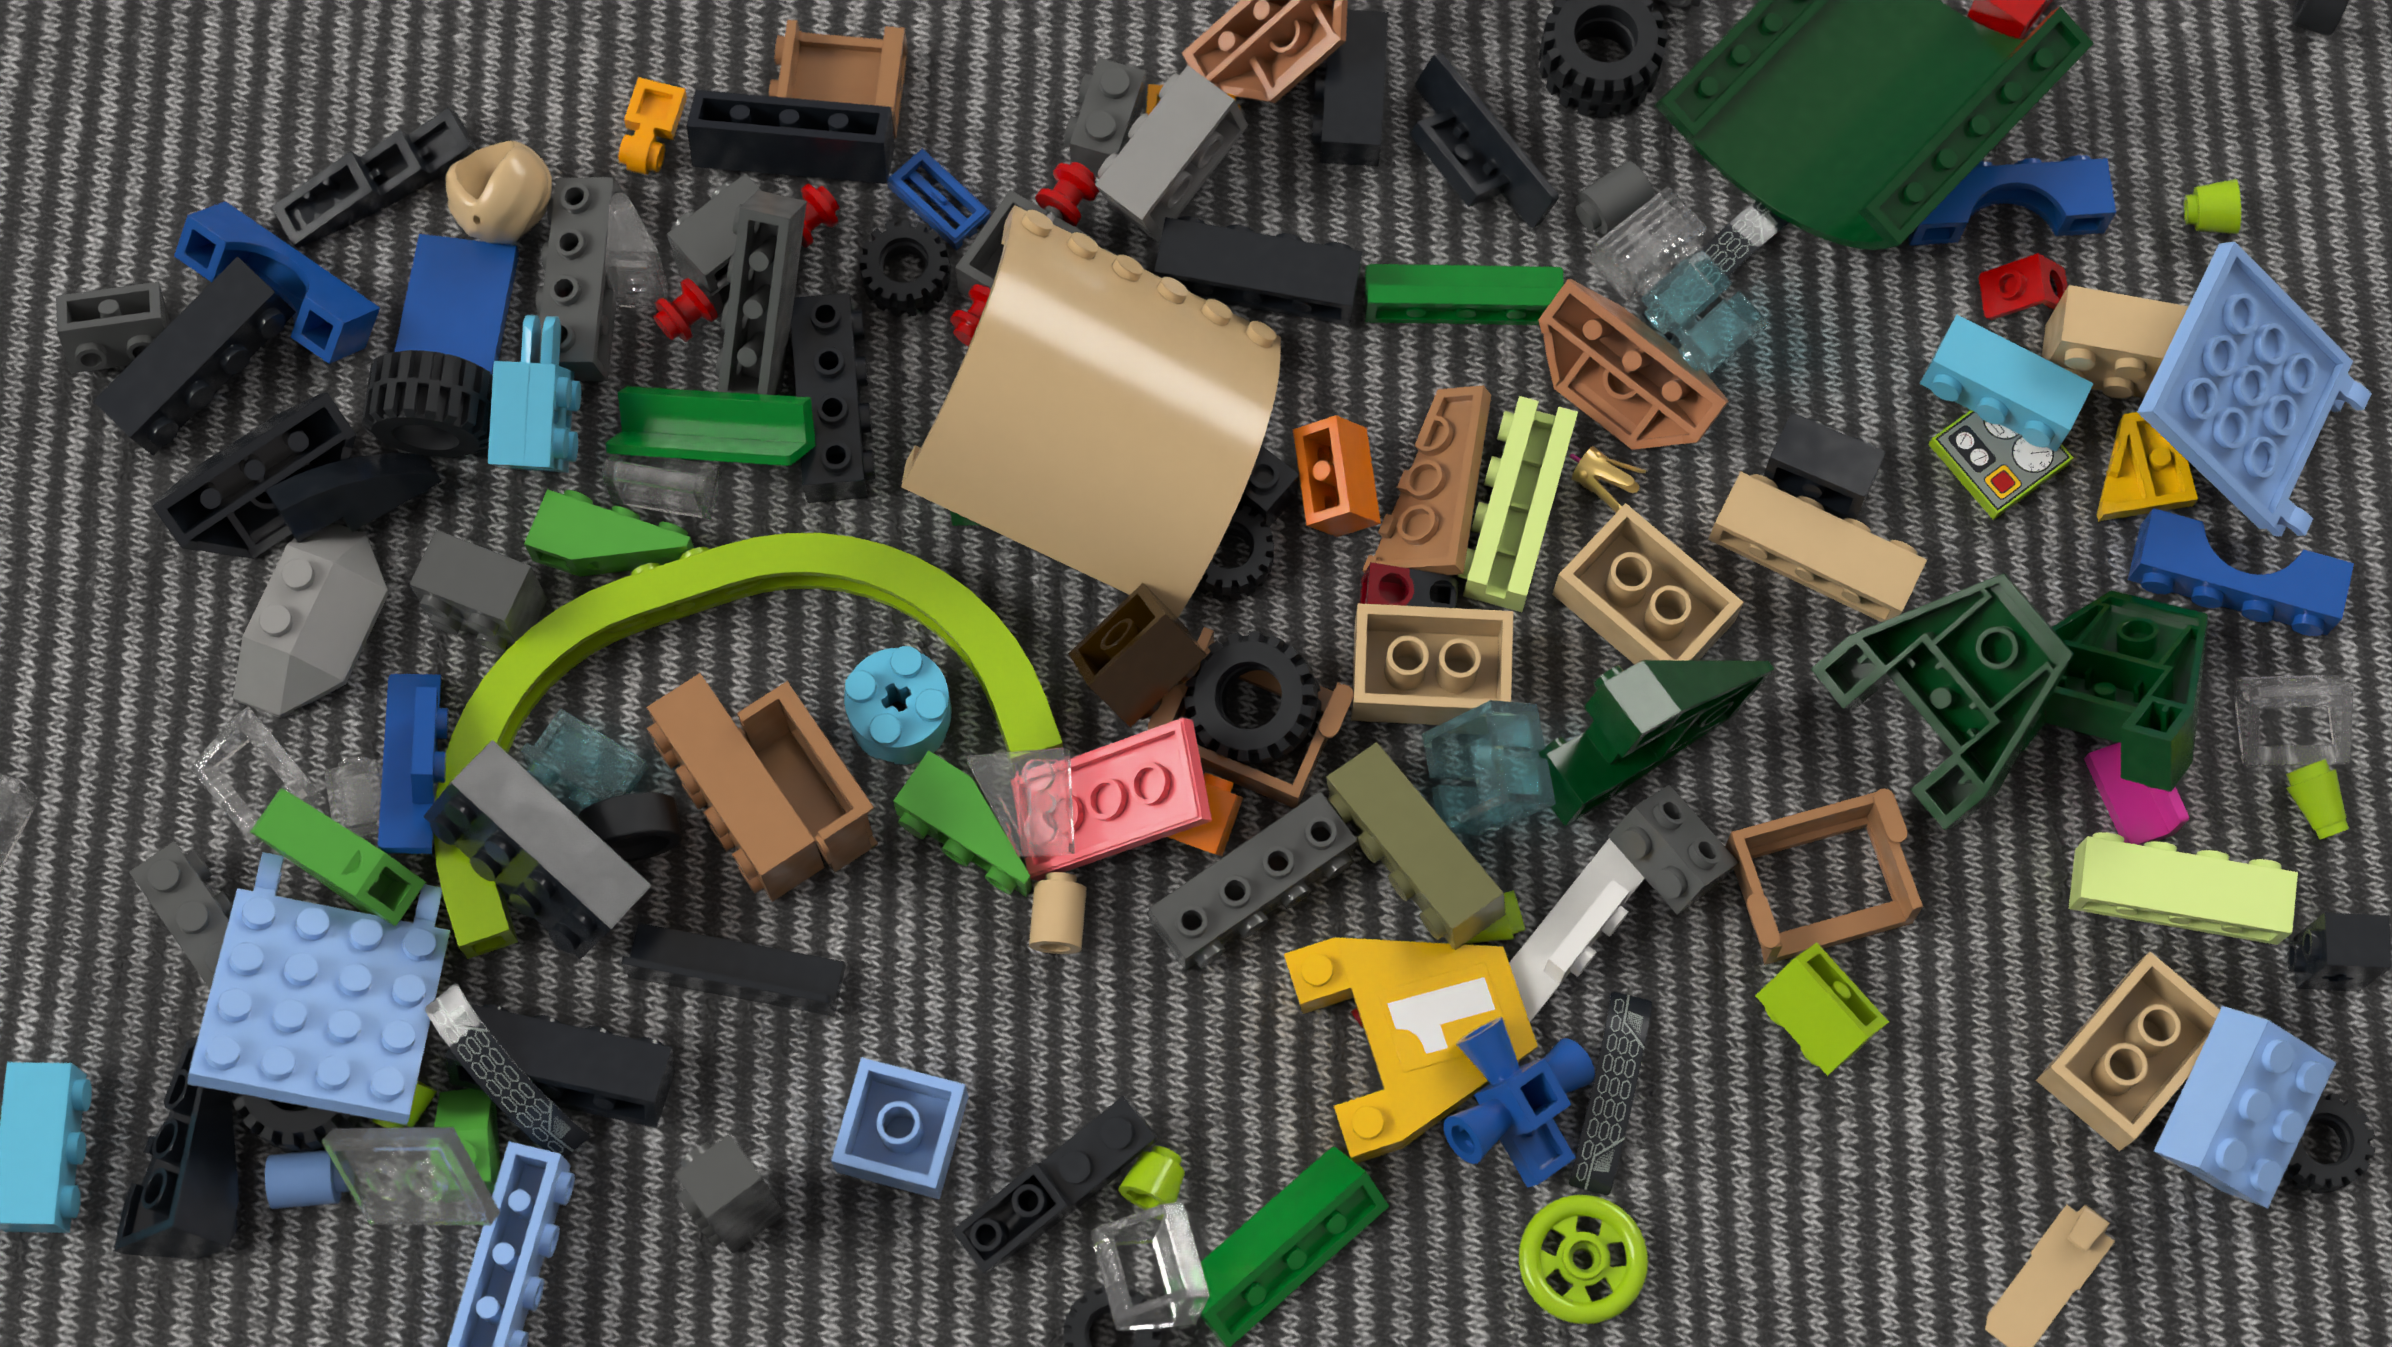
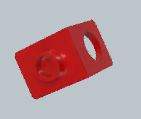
(2021, 286)

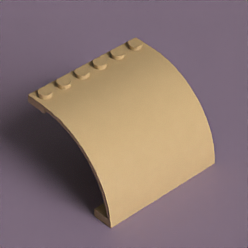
(1101, 414)

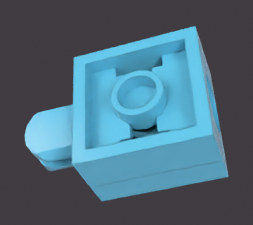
(534, 404)

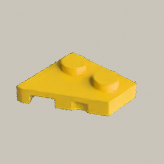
(2144, 473)

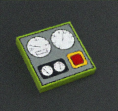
(1993, 473)

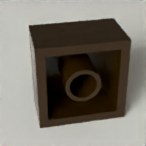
(1137, 656)

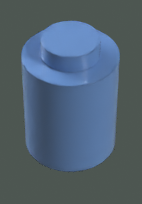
(302, 1180)

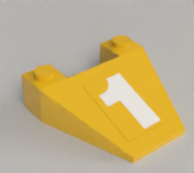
(1413, 1011)

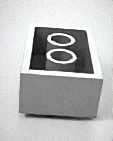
(1171, 151)

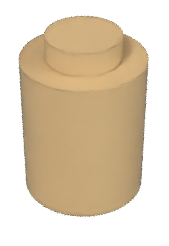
(1058, 914)

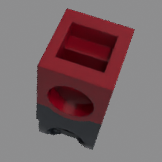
(1407, 587)

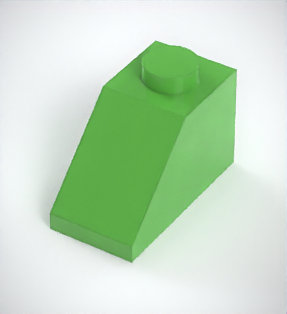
(475, 1123)

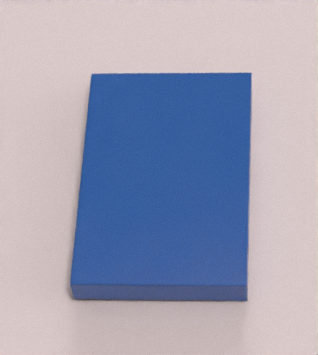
(458, 298)

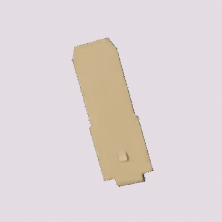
(2050, 1277)

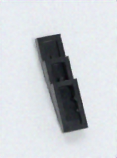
(371, 182)

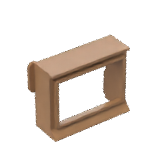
(1334, 709)
(809, 775)
(1886, 831)

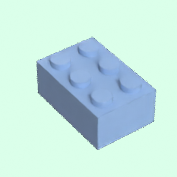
(2245, 1106)

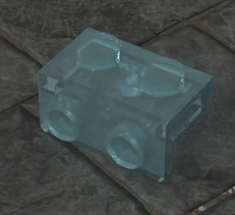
(582, 761)

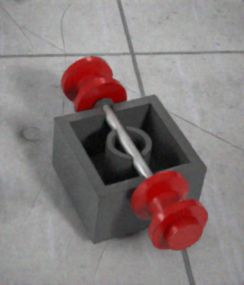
(704, 245)
(981, 261)

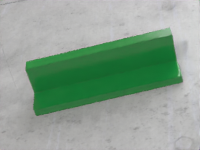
(1459, 293)
(713, 426)
(1287, 1243)

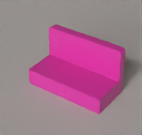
(2136, 810)

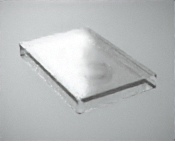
(411, 1176)

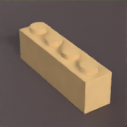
(1817, 548)

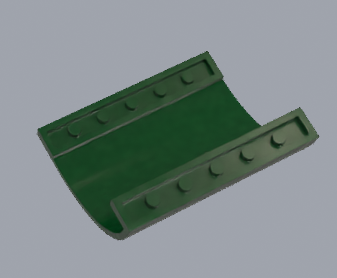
(1862, 107)

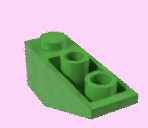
(594, 540)
(954, 812)
(338, 858)

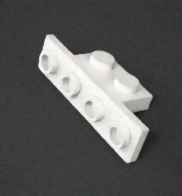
(1573, 925)

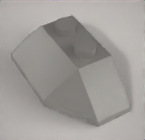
(310, 621)

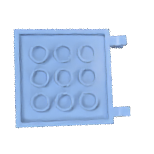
(2249, 389)
(320, 1002)

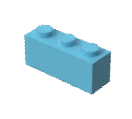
(2006, 384)
(41, 1145)

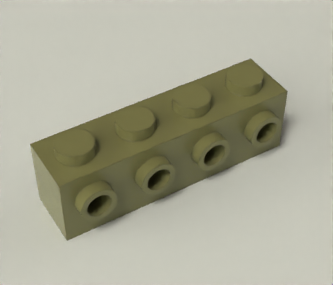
(1415, 847)

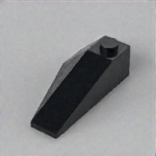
(192, 1180)

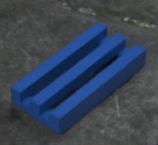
(966, 226)

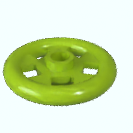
(1615, 1228)

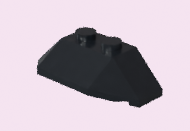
(224, 499)

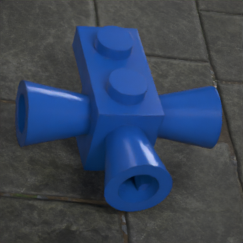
(1518, 1102)

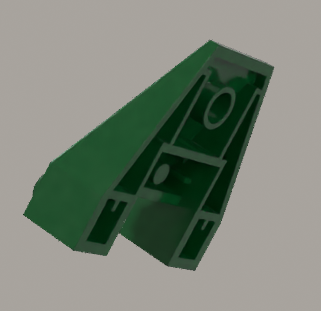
(1973, 670)
(2133, 683)
(1643, 722)

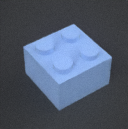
(900, 1128)

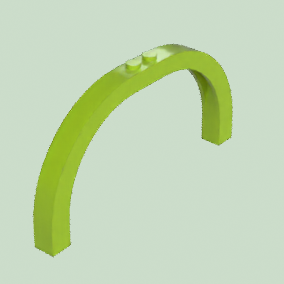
(697, 583)

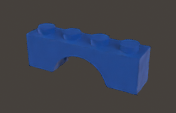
(2068, 194)
(329, 314)
(2178, 559)

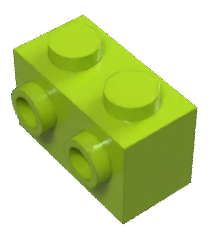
(1821, 1009)

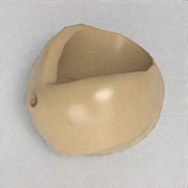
(499, 192)

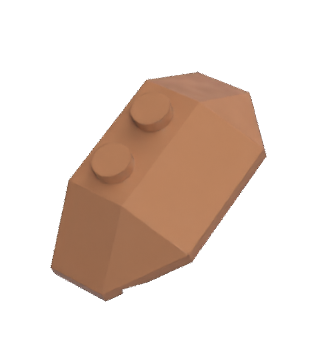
(1268, 45)
(1625, 372)

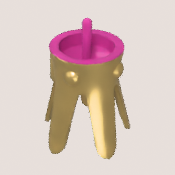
(1597, 466)

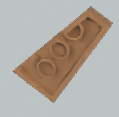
(1439, 491)

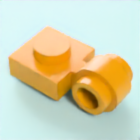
(651, 113)

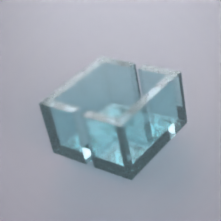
(1687, 293)
(1499, 751)

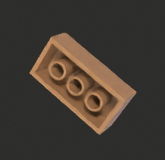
(740, 794)

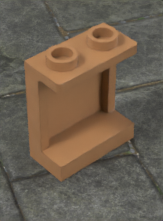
(842, 68)

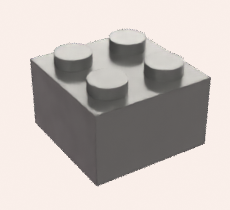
(477, 592)

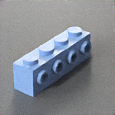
(512, 1249)

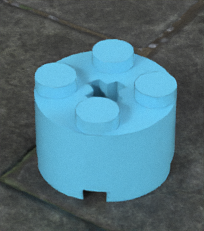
(892, 677)

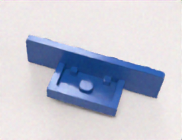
(411, 762)

